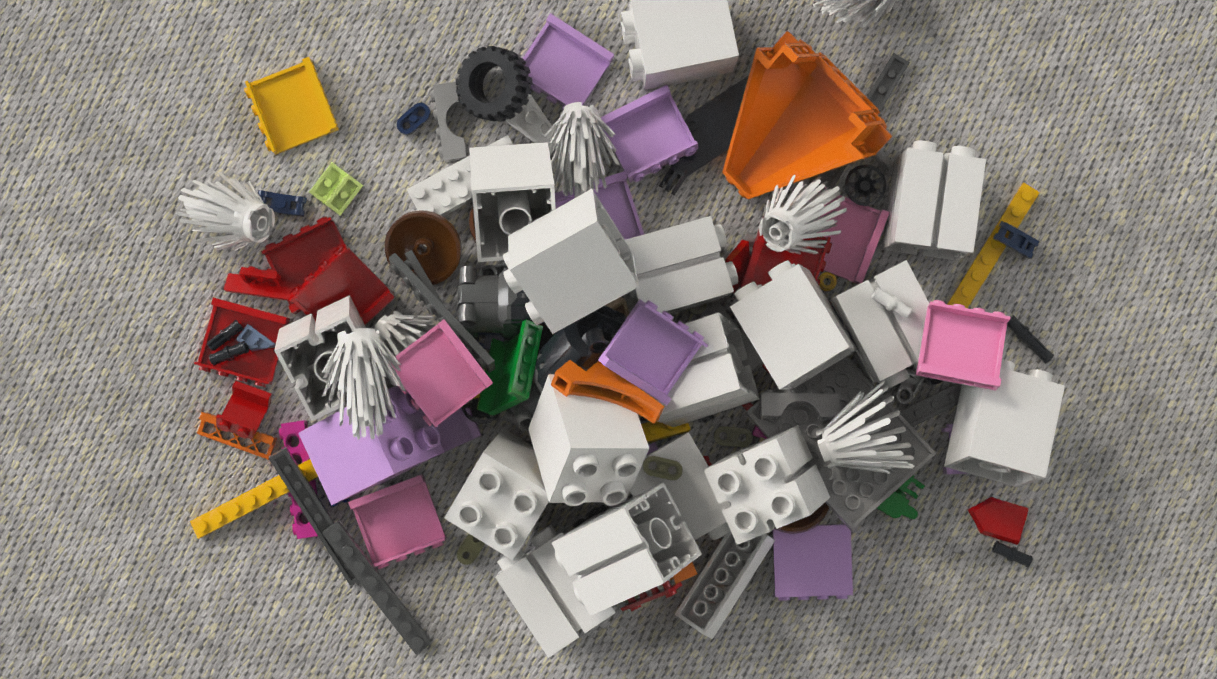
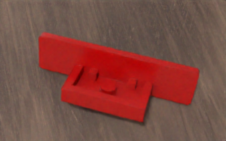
(259, 283)

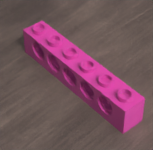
(286, 432)

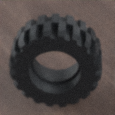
(472, 77)

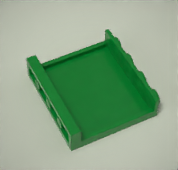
(513, 369)

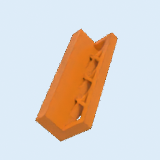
(261, 437)

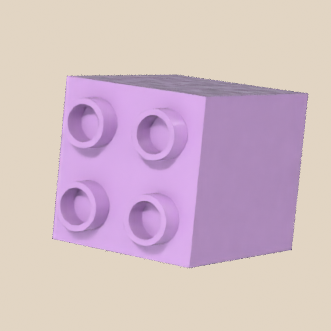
(355, 465)

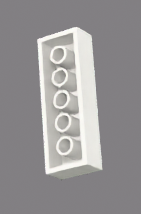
(448, 188)
(722, 582)

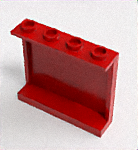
(303, 252)
(764, 259)
(338, 278)
(254, 365)

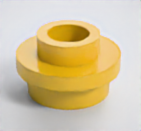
(833, 281)

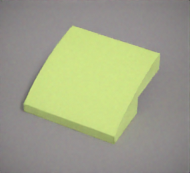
(335, 188)

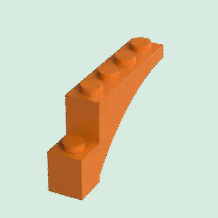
(606, 385)

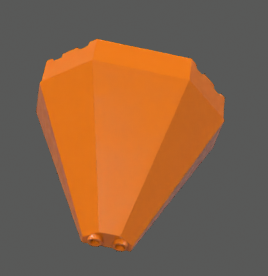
(798, 120)

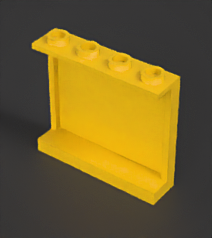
(291, 107)

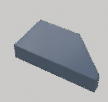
(254, 339)

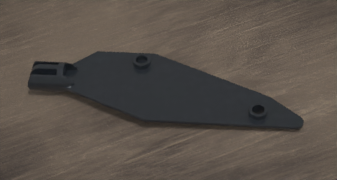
(712, 129)

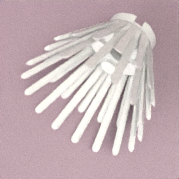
(854, 446)

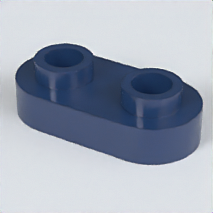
(412, 117)

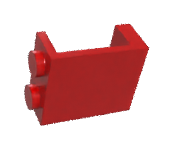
(244, 410)

